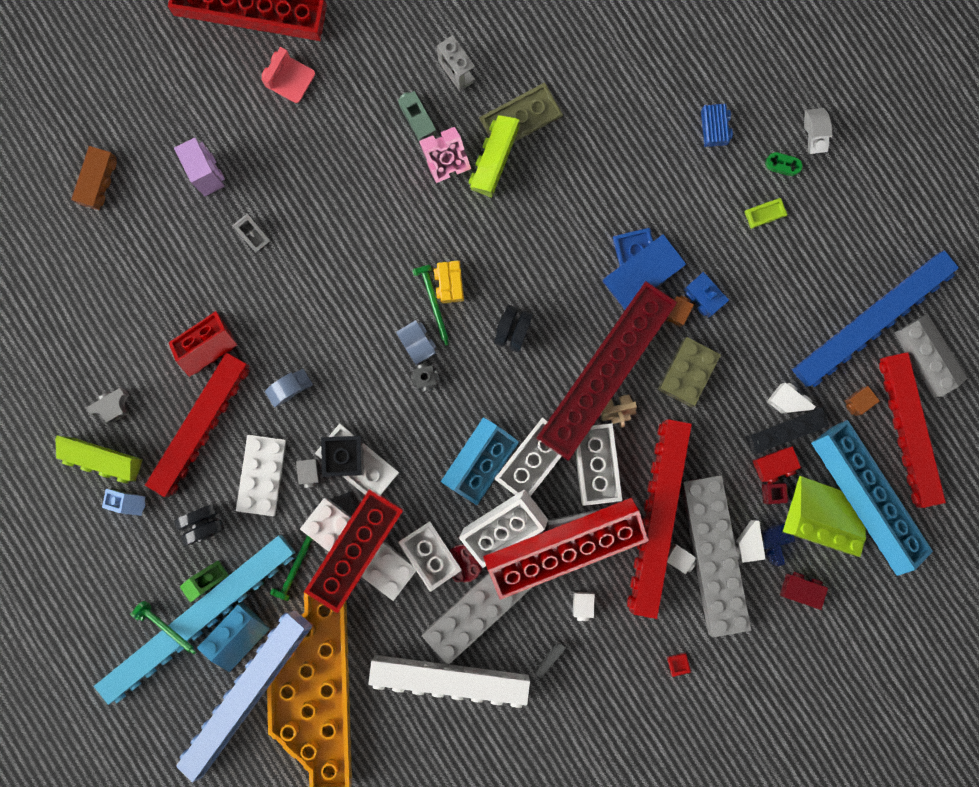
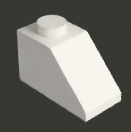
(750, 544)

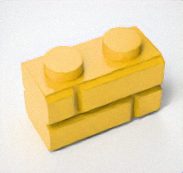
(450, 282)

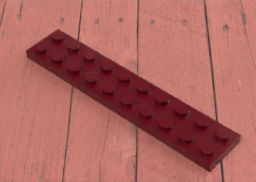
(606, 371)

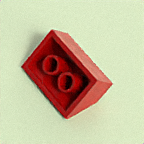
(202, 344)

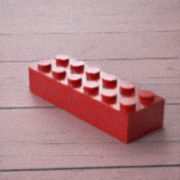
(353, 550)

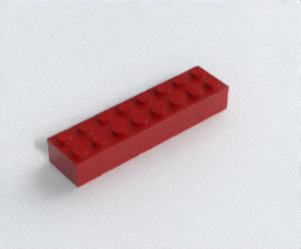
(282, 17)
(566, 548)

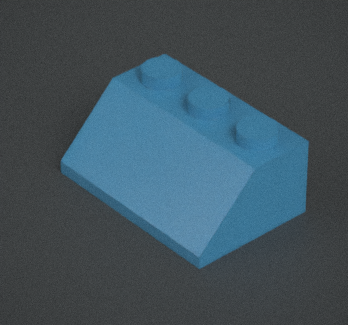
(233, 637)

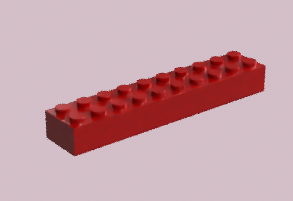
(659, 518)

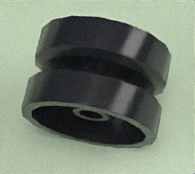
(513, 328)
(199, 525)

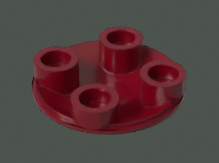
(469, 565)

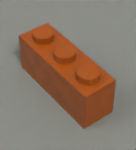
(94, 178)

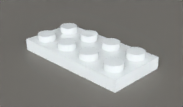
(377, 471)
(261, 475)

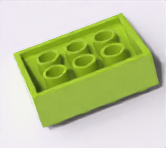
(825, 518)

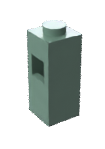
(416, 116)

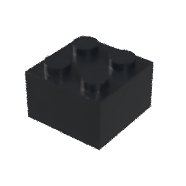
(342, 456)

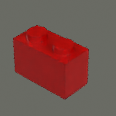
(777, 464)

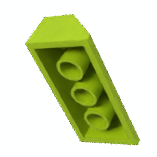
(495, 155)
(97, 458)

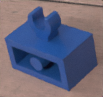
(705, 295)

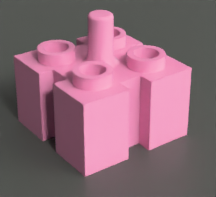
(445, 154)

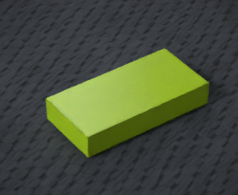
(765, 213)

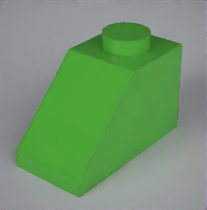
(204, 581)

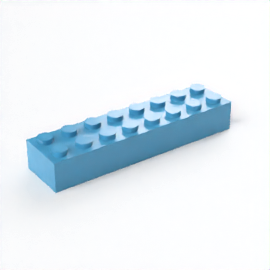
(872, 498)

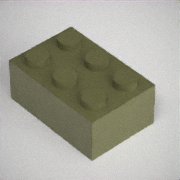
(689, 372)

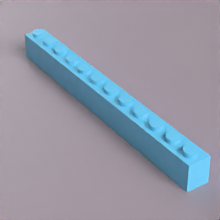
(194, 619)

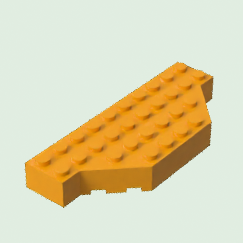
(311, 699)

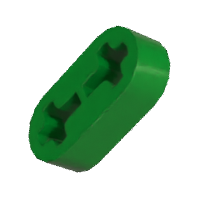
(783, 168)

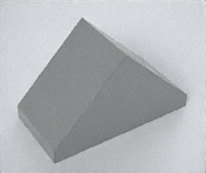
(251, 233)

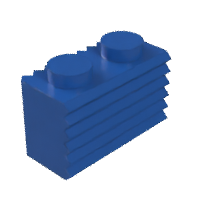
(715, 125)

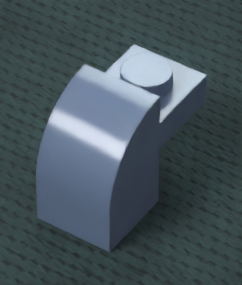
(288, 387)

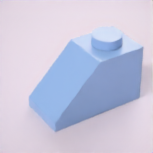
(124, 502)

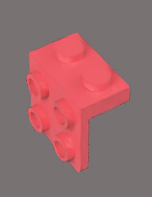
(287, 76)

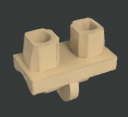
(621, 412)

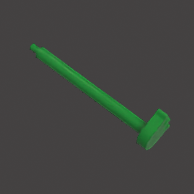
(424, 272)
(283, 593)
(143, 610)

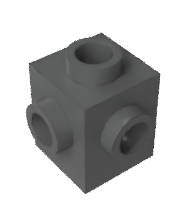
(425, 385)

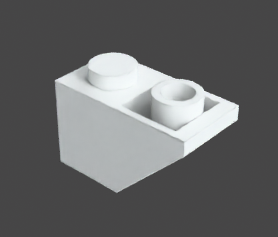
(788, 400)

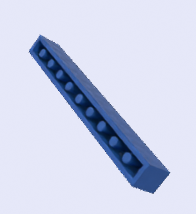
(875, 318)

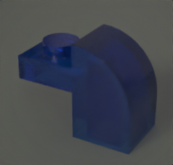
(772, 539)

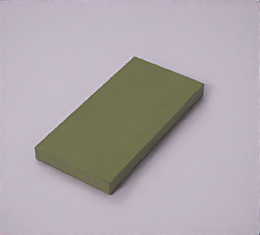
(533, 109)

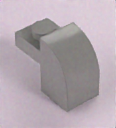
(819, 129)

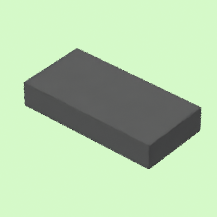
(549, 660)

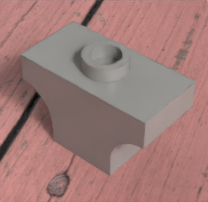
(110, 405)

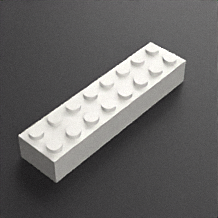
(449, 680)

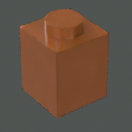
(680, 311)
(861, 401)

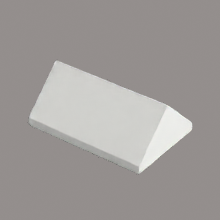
(429, 556)

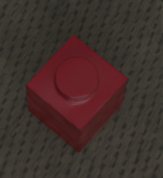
(774, 493)

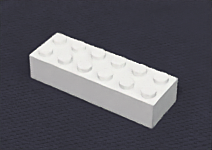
(387, 569)

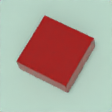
(678, 664)

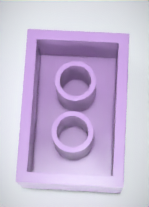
(200, 166)

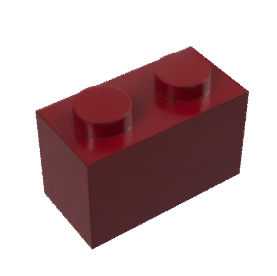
(804, 591)

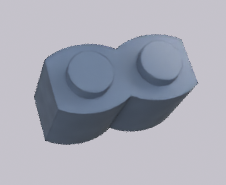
(416, 343)

